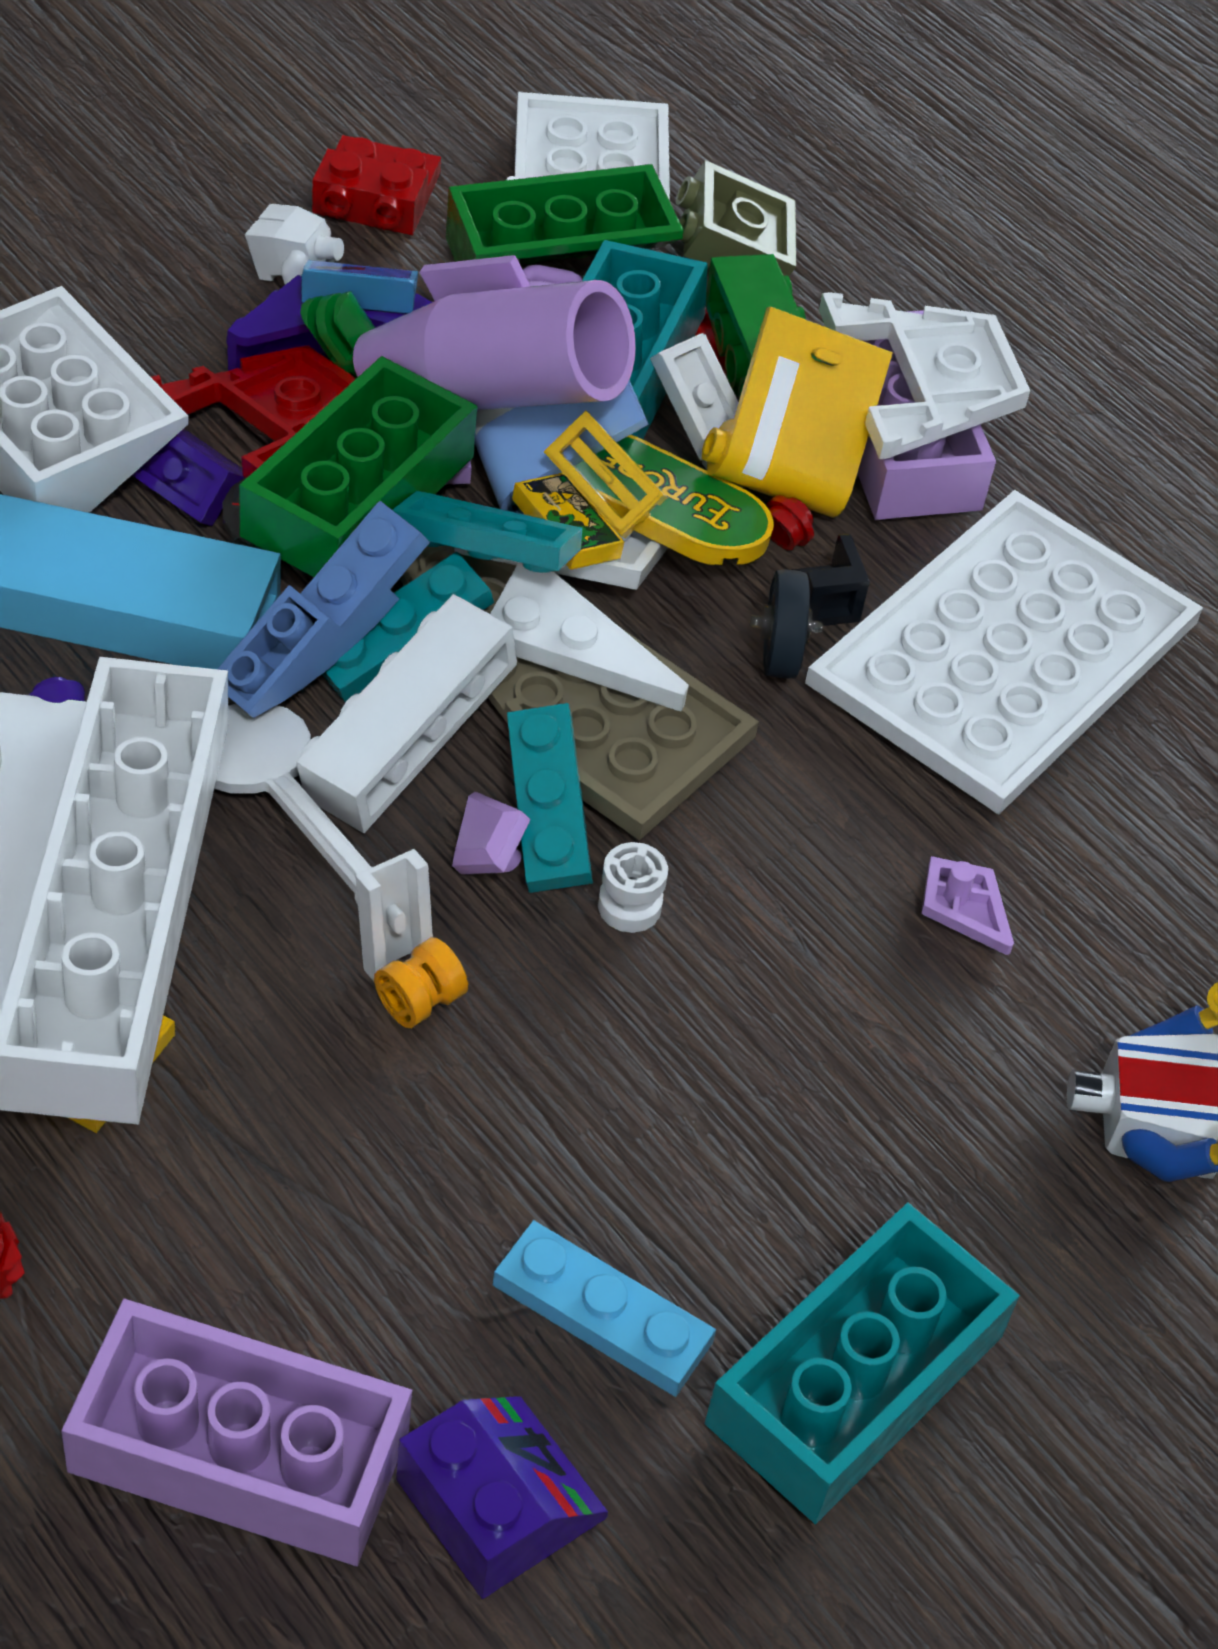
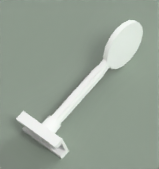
(390, 896)

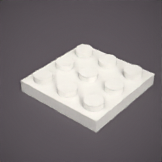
(589, 134)

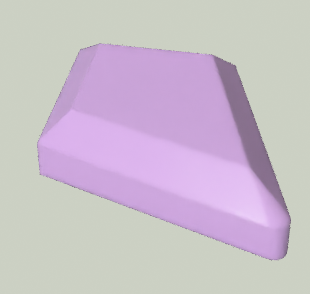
(489, 836)
(967, 902)

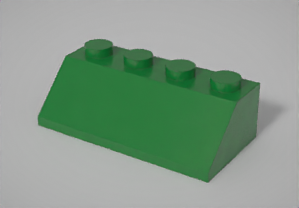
(560, 215)

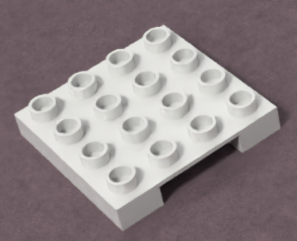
(98, 877)

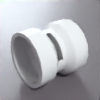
(632, 887)

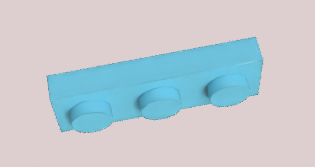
(604, 1308)

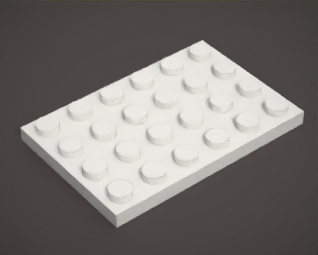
(1004, 649)

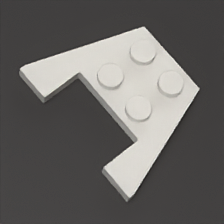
(951, 362)

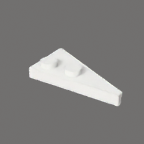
(570, 635)

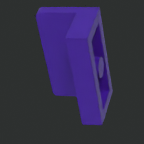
(191, 476)

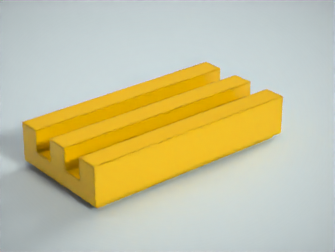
(638, 509)

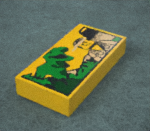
(560, 501)

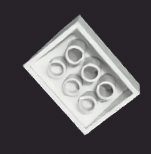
(73, 406)

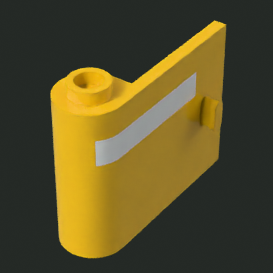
(798, 418)

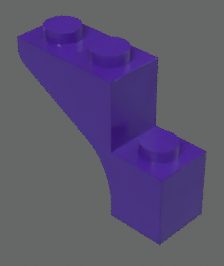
(279, 325)

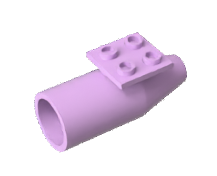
(509, 340)

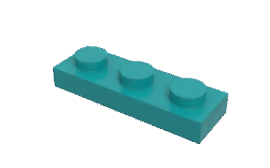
(491, 532)
(416, 600)
(550, 796)

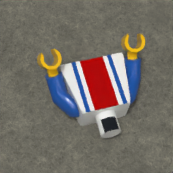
(1160, 1095)

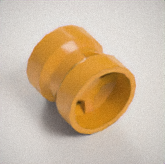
(421, 982)

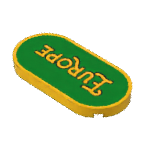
(702, 513)

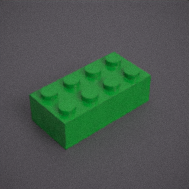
(367, 446)

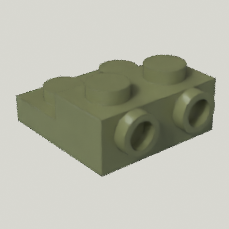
(735, 218)

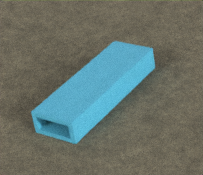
(129, 584)

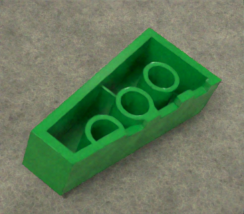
(736, 304)

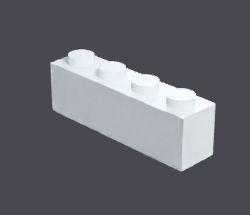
(407, 712)

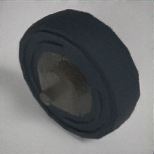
(786, 624)

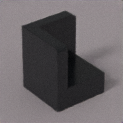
(839, 588)

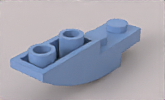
(316, 627)

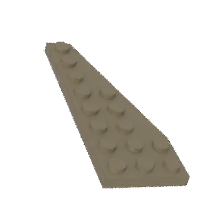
(630, 752)

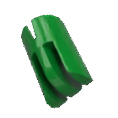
(336, 325)

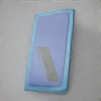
(372, 286)

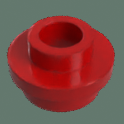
(791, 522)

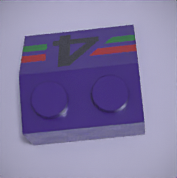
(495, 1489)

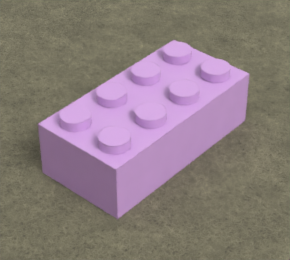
(930, 479)
(237, 1431)

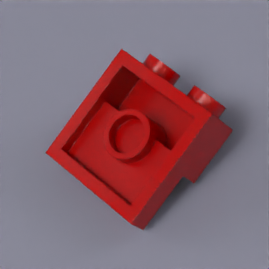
(375, 184)

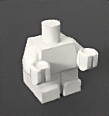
(287, 239)

